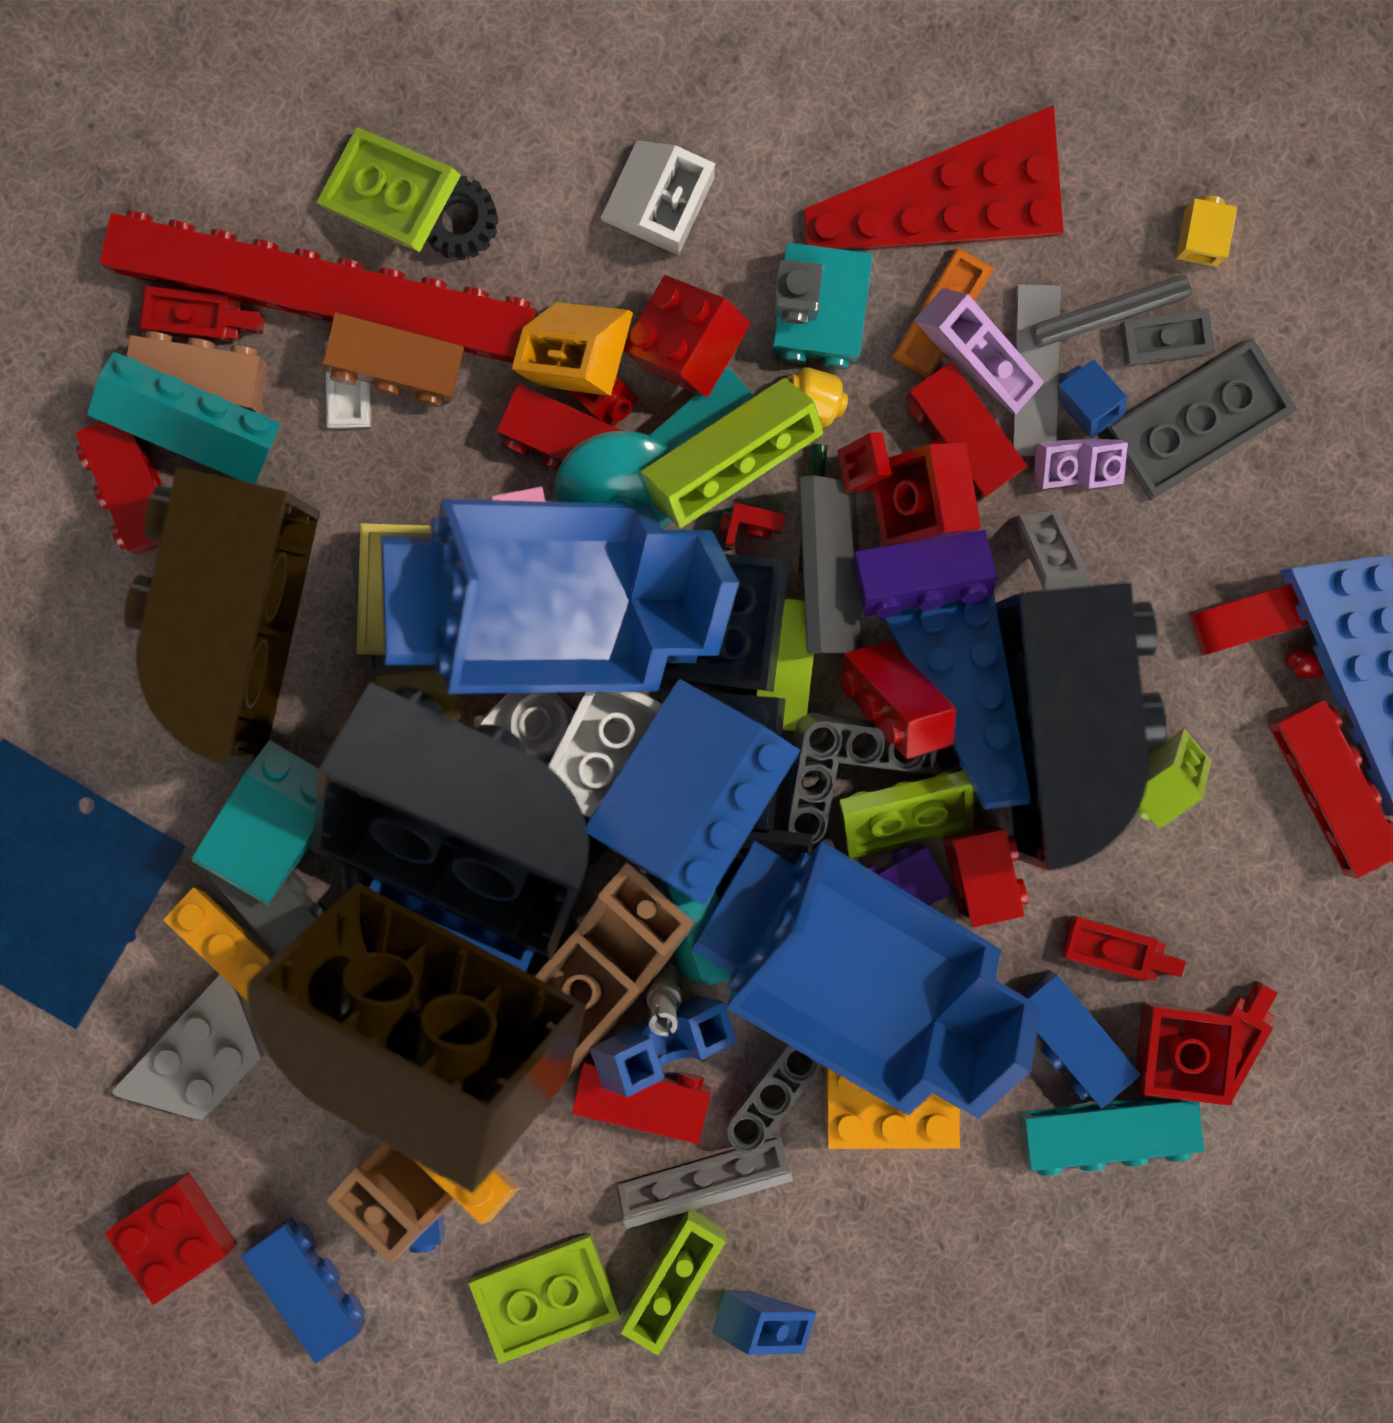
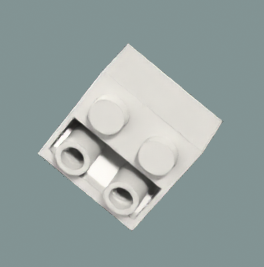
(660, 194)

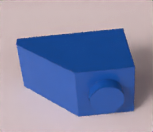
(762, 1324)

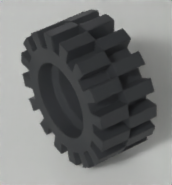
(479, 234)

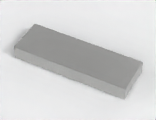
(1052, 551)

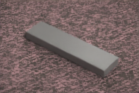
(1038, 417)
(703, 1183)

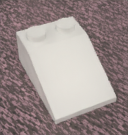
(601, 742)

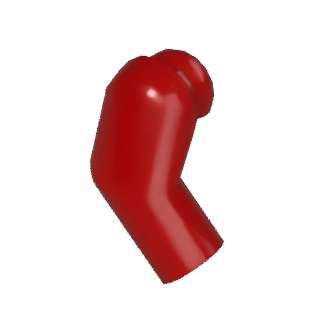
(1304, 664)

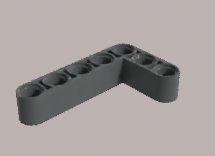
(838, 749)
(769, 1114)

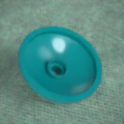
(610, 470)

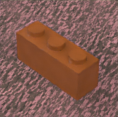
(392, 360)

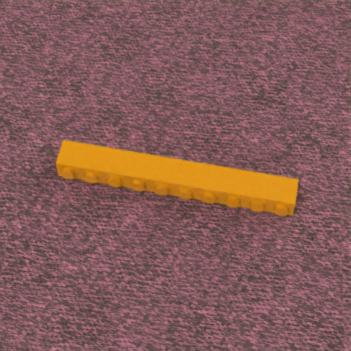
(239, 956)

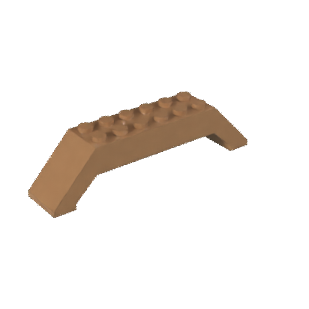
(603, 964)

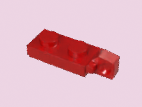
(196, 314)
(1118, 950)
(1254, 1027)

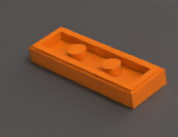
(961, 274)

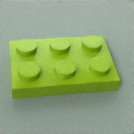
(388, 189)
(907, 813)
(544, 1298)

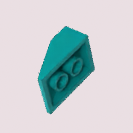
(263, 824)

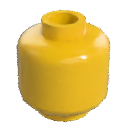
(824, 390)

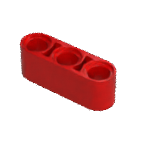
(1246, 620)

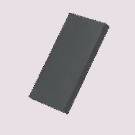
(1202, 418)
(828, 566)

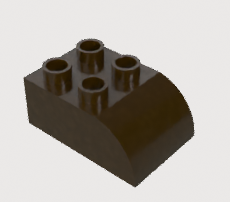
(219, 609)
(415, 1034)

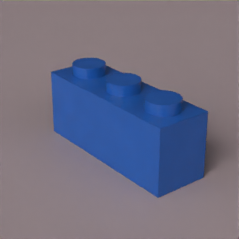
(1079, 1043)
(305, 1289)

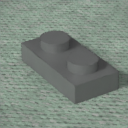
(1167, 337)

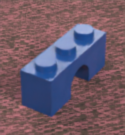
(636, 1055)

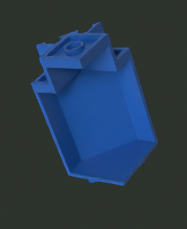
(553, 596)
(869, 981)

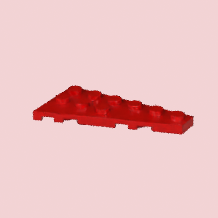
(973, 192)

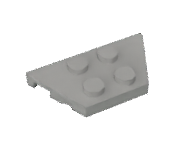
(196, 1057)

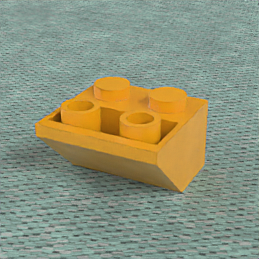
(573, 347)

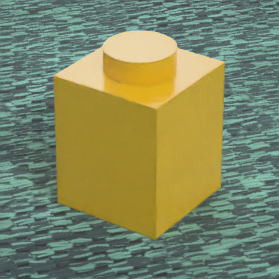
(1206, 231)

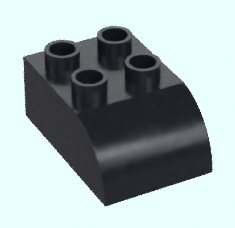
(1080, 716)
(452, 817)

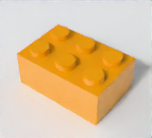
(866, 1122)

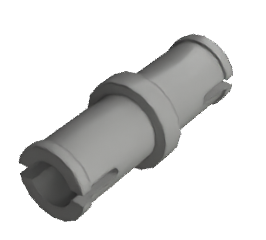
(664, 1000)

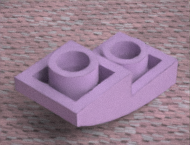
(1081, 462)

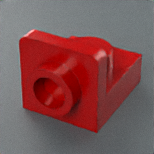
(609, 408)
(864, 462)
(759, 523)

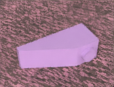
(979, 348)

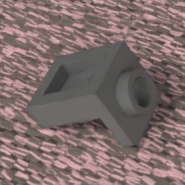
(797, 291)

